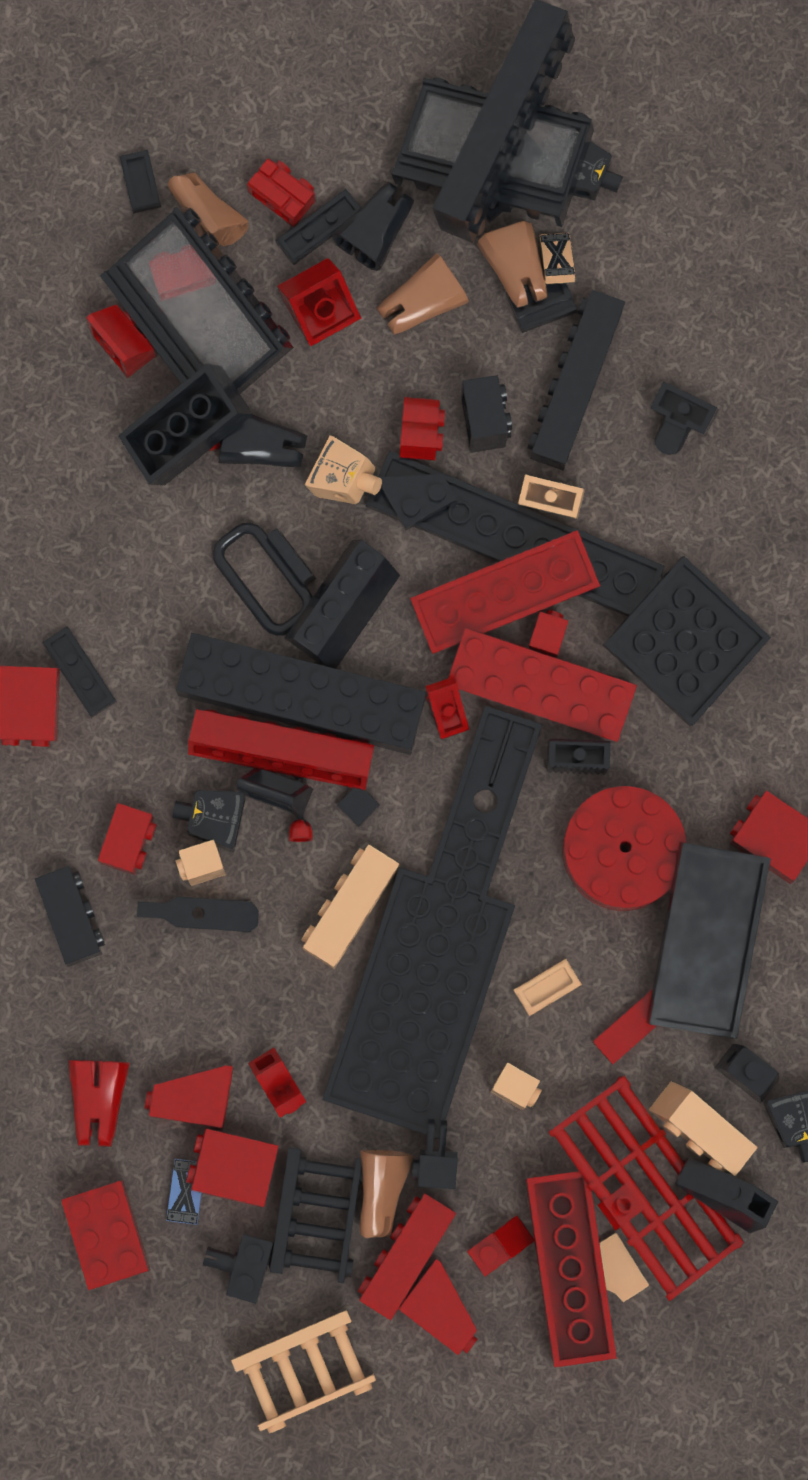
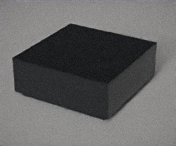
(358, 805)

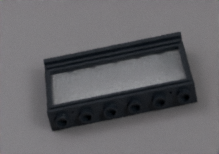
(540, 177)
(196, 303)

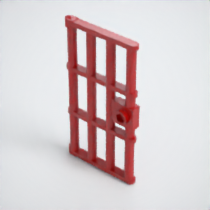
(630, 1201)

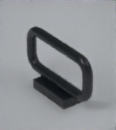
(283, 557)

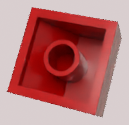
(319, 301)
(120, 339)

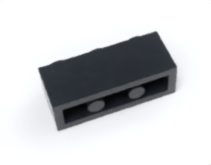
(70, 915)

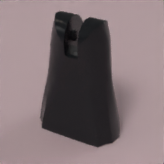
(374, 227)
(262, 443)

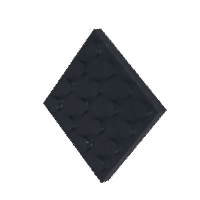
(686, 641)

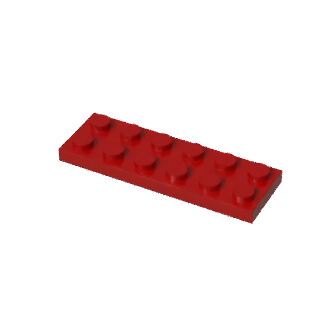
(505, 591)
(542, 684)

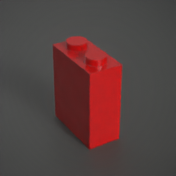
(29, 705)
(775, 833)
(232, 1167)

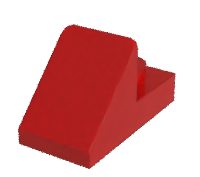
(446, 707)
(500, 1246)

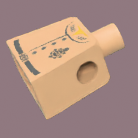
(342, 474)

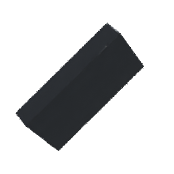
(140, 181)

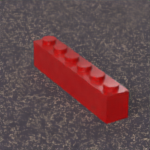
(280, 749)

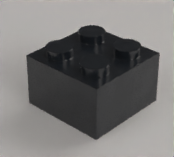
(484, 413)

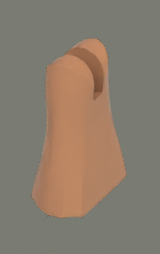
(215, 214)
(515, 260)
(423, 296)
(383, 1180)

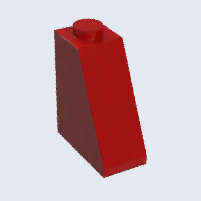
(193, 1098)
(439, 1310)

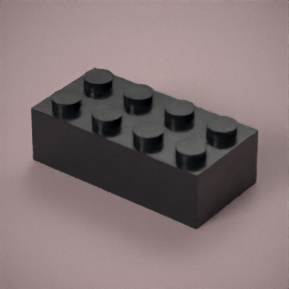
(185, 424)

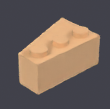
(703, 1129)

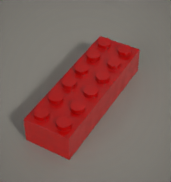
(570, 1269)

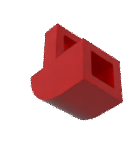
(277, 1083)

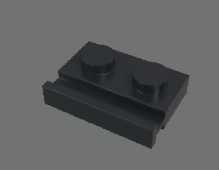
(554, 307)

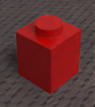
(548, 633)

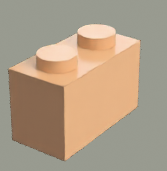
(551, 496)
(200, 863)
(516, 1087)

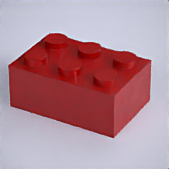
(105, 1235)

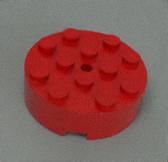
(594, 855)

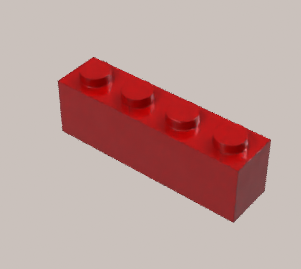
(407, 1256)

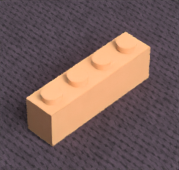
(350, 907)

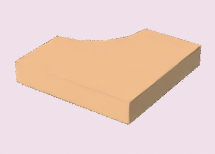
(620, 1270)

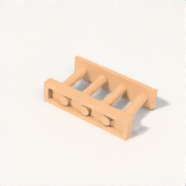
(280, 1351)

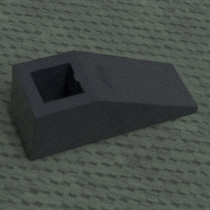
(727, 1195)

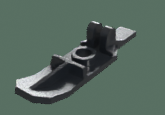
(218, 913)

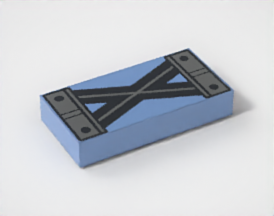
(183, 1203)

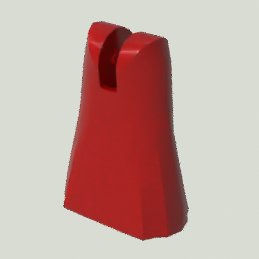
(97, 1098)

